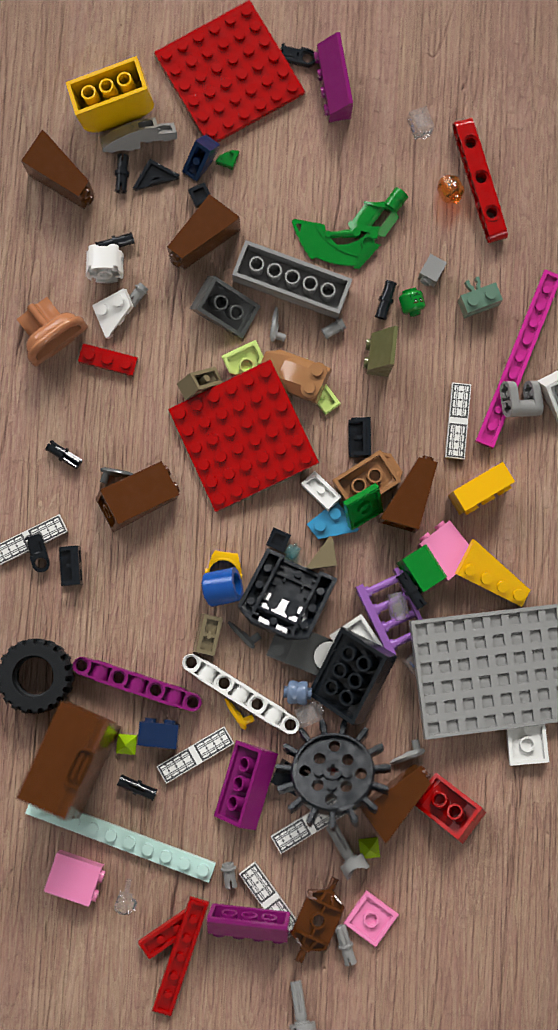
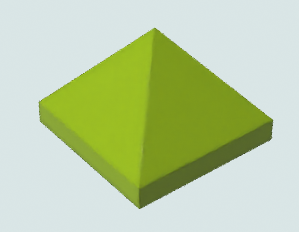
(126, 744)
(369, 847)

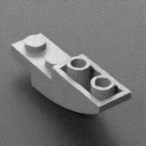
(131, 134)

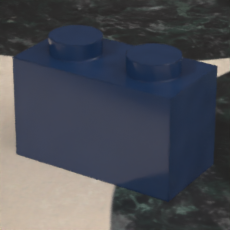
(158, 733)

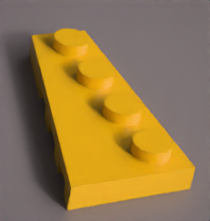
(490, 574)

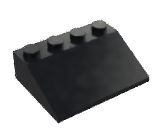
(352, 676)

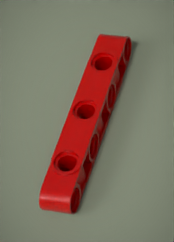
(483, 193)

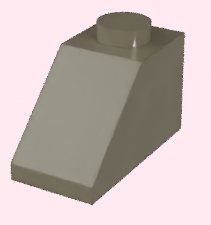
(199, 382)

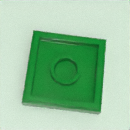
(363, 506)

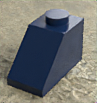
(200, 157)

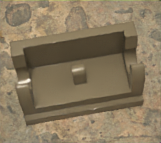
(207, 634)

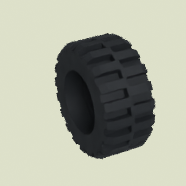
(9, 676)

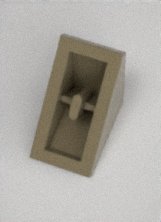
(325, 556)

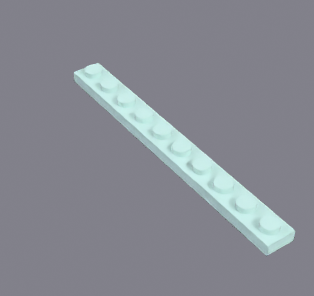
(132, 843)

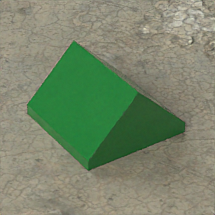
(422, 568)

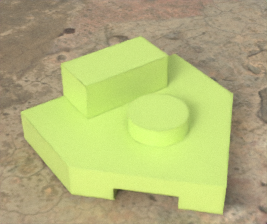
(243, 358)

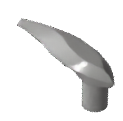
(274, 334)
(417, 751)

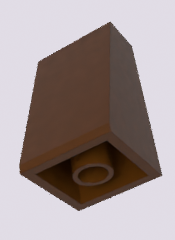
(55, 170)
(203, 232)
(137, 495)
(410, 499)
(402, 797)

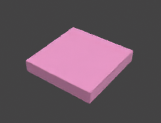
(370, 918)

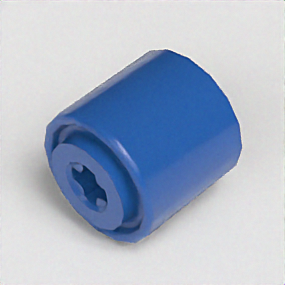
(222, 587)

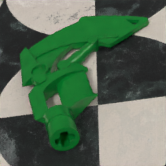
(318, 241)

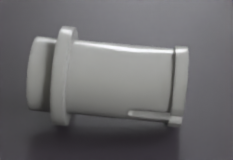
(138, 293)
(333, 328)
(229, 874)

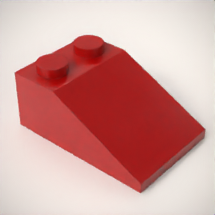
(450, 808)

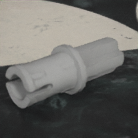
(345, 945)

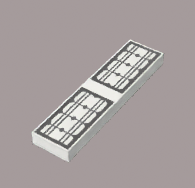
(458, 421)
(18, 546)
(195, 754)
(298, 830)
(264, 891)

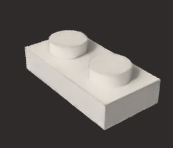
(321, 490)

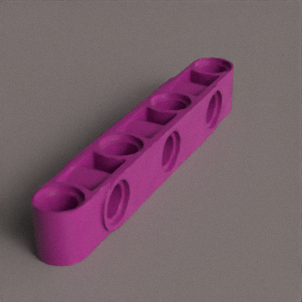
(137, 683)

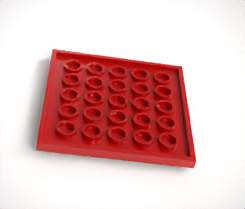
(229, 72)
(243, 436)

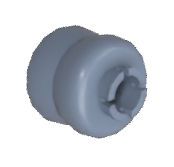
(297, 692)

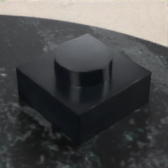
(198, 194)
(278, 540)

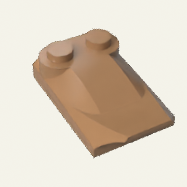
(299, 375)
(377, 469)

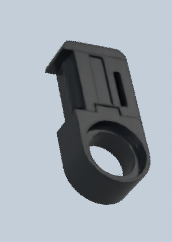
(295, 56)
(37, 550)

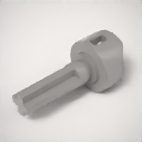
(351, 861)
(299, 1009)

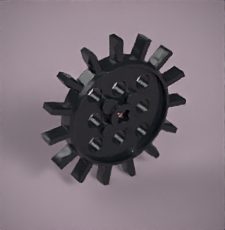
(344, 774)

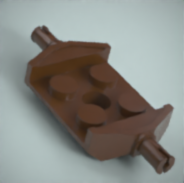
(322, 903)

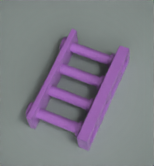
(374, 610)

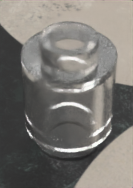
(397, 606)

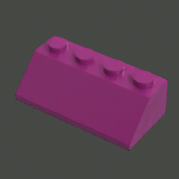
(334, 78)
(246, 785)
(248, 923)

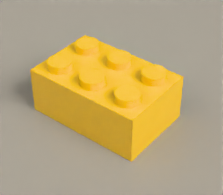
(481, 489)

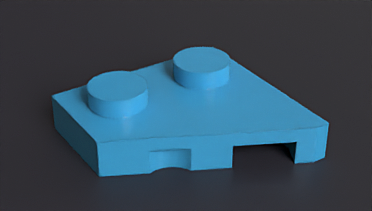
(330, 523)

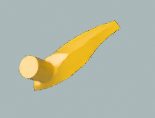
(242, 722)

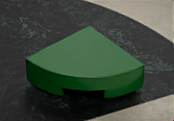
(228, 159)

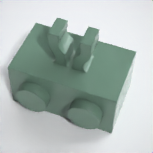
(479, 299)

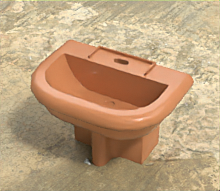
(48, 330)

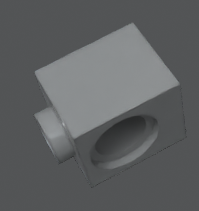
(431, 270)

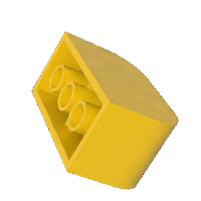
(111, 96)

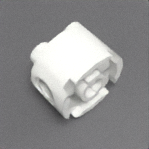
(104, 263)

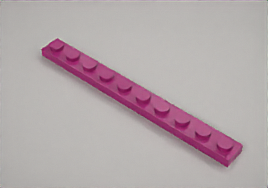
(519, 355)

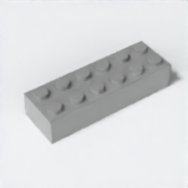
(291, 279)

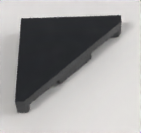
(153, 175)

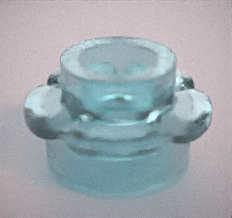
(292, 551)

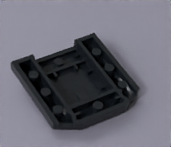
(285, 597)

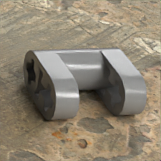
(530, 406)

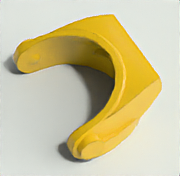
(230, 557)

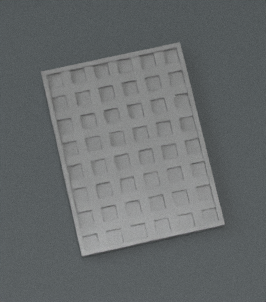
(486, 670)

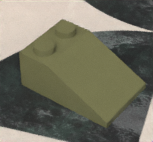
(381, 352)

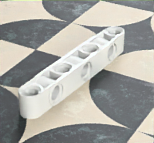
(240, 693)

